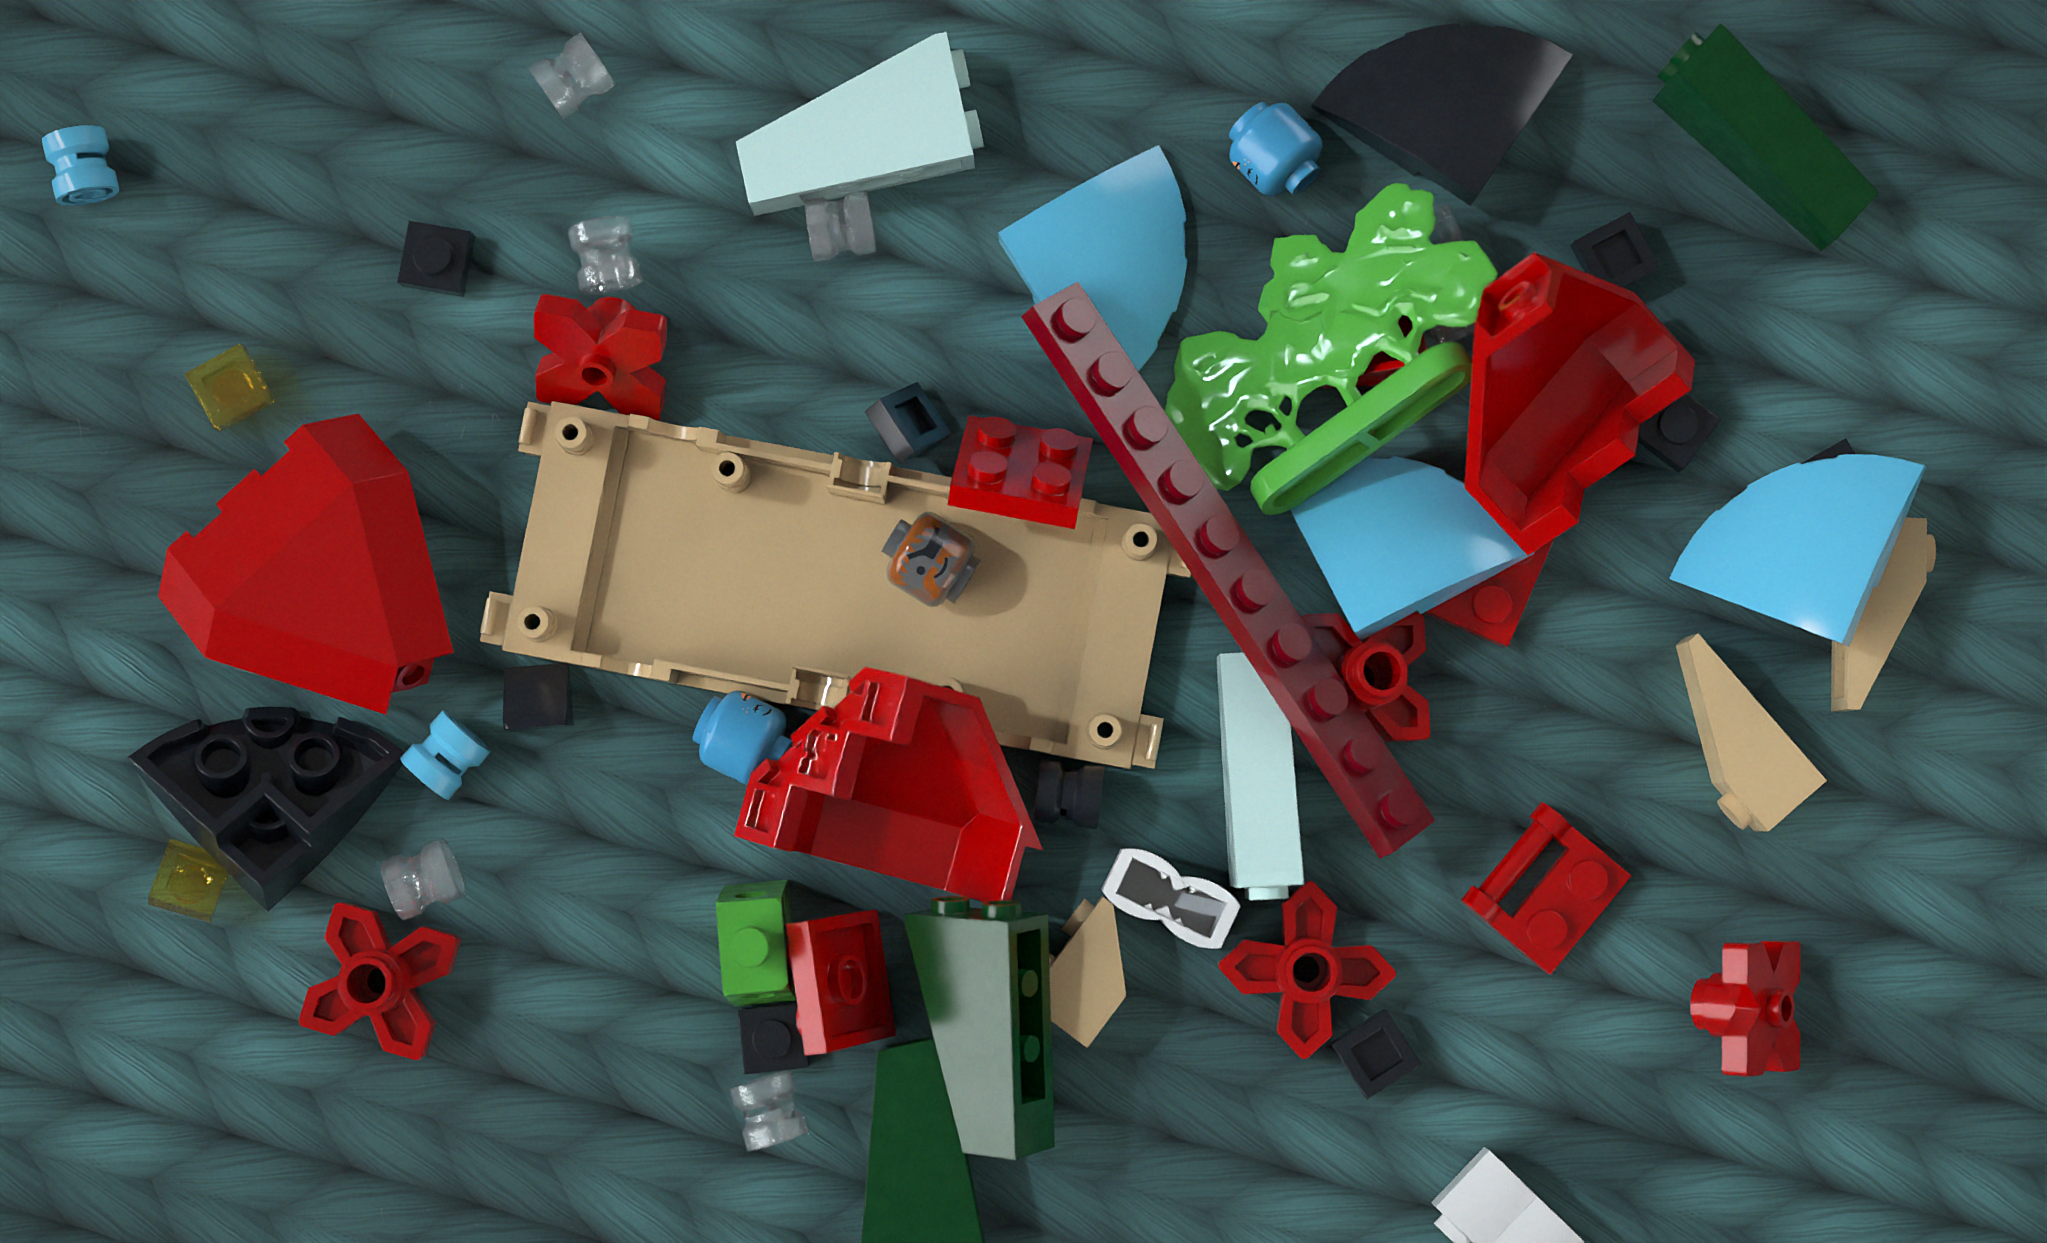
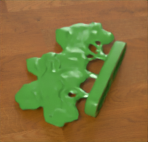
(1322, 329)

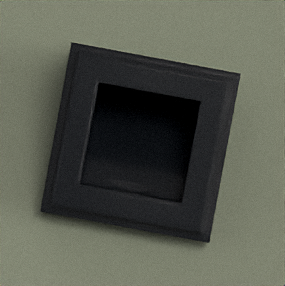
(537, 697)

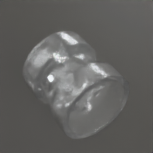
(586, 75)
(840, 226)
(605, 255)
(423, 879)
(769, 1110)

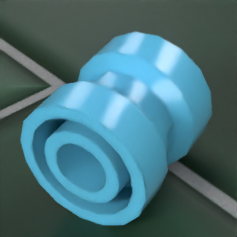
(80, 165)
(453, 742)

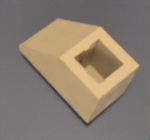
(1087, 972)

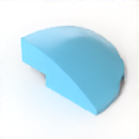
(1116, 239)
(1400, 540)
(1805, 541)

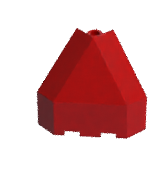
(1560, 392)
(316, 572)
(897, 786)

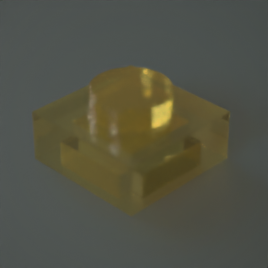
(229, 387)
(188, 882)

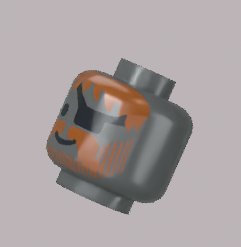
(930, 559)

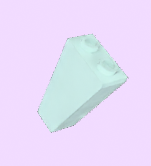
(868, 133)
(1257, 784)

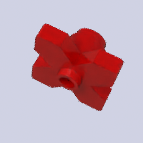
(600, 351)
(1384, 658)
(362, 949)
(1341, 970)
(1752, 1007)

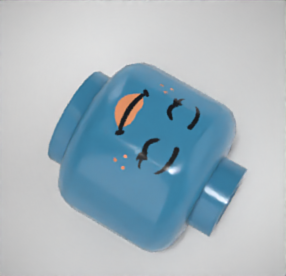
(1275, 149)
(740, 734)

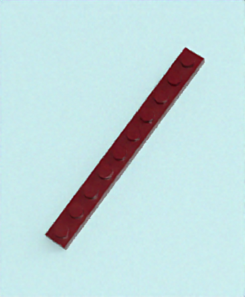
(1228, 569)

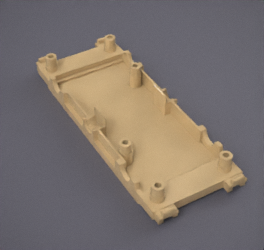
(783, 589)

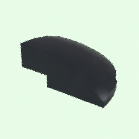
(1445, 99)
(268, 790)

